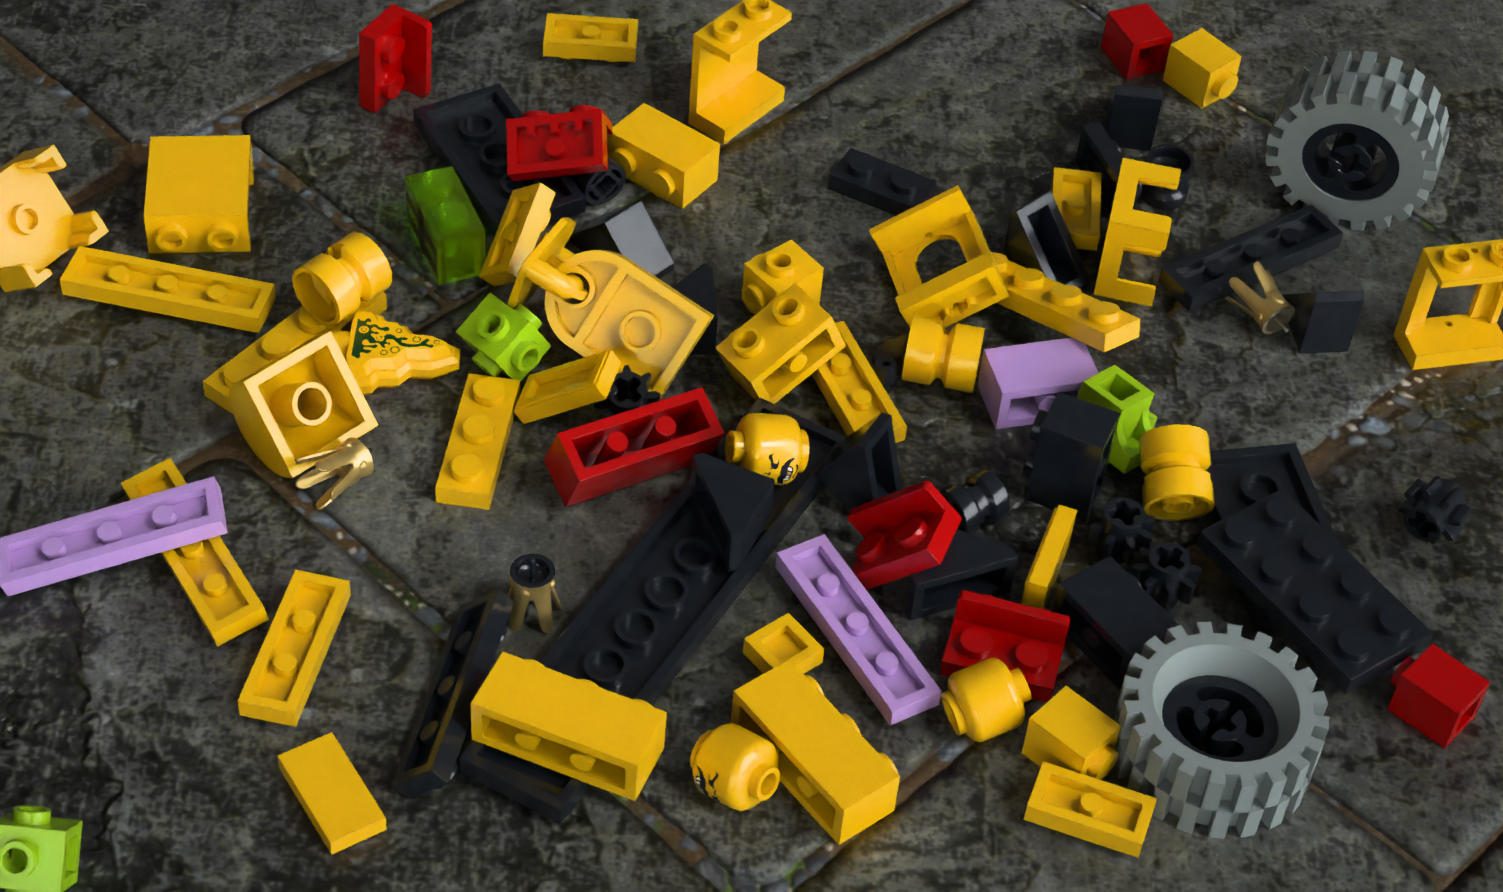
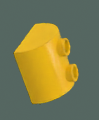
(300, 406)

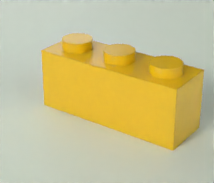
(568, 725)
(819, 751)

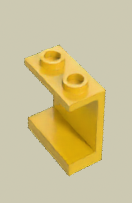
(725, 82)
(198, 194)

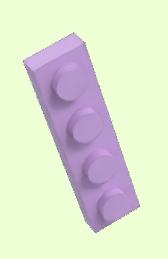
(111, 536)
(858, 629)

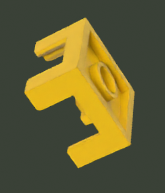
(37, 220)
(1134, 231)

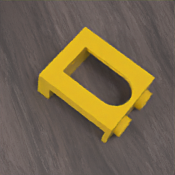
(956, 292)
(1457, 337)

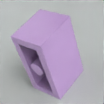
(1028, 376)

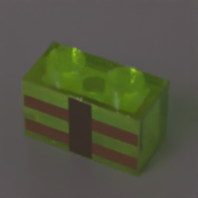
(445, 225)

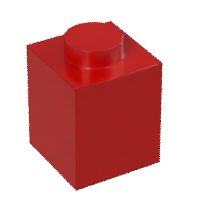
(1136, 41)
(1437, 694)

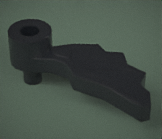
(886, 359)

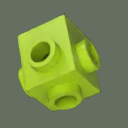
(504, 338)
(38, 850)

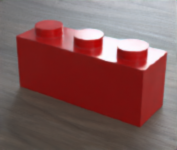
(632, 446)

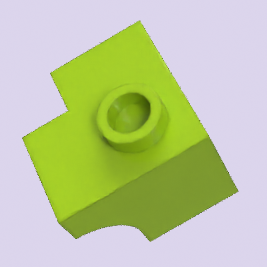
(1130, 398)

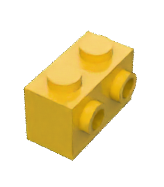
(781, 345)

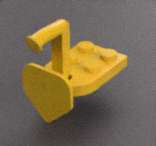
(621, 310)

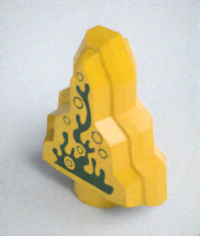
(388, 354)

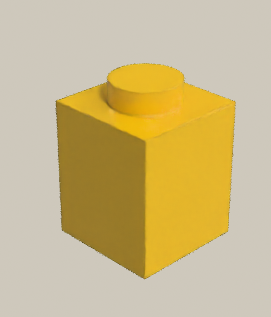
(1202, 68)
(1072, 735)

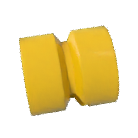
(337, 281)
(943, 354)
(1176, 472)

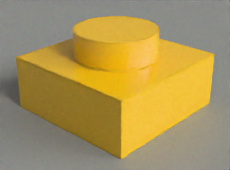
(783, 641)

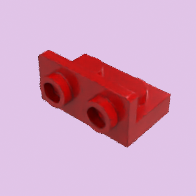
(394, 57)
(557, 143)
(902, 534)
(1011, 632)

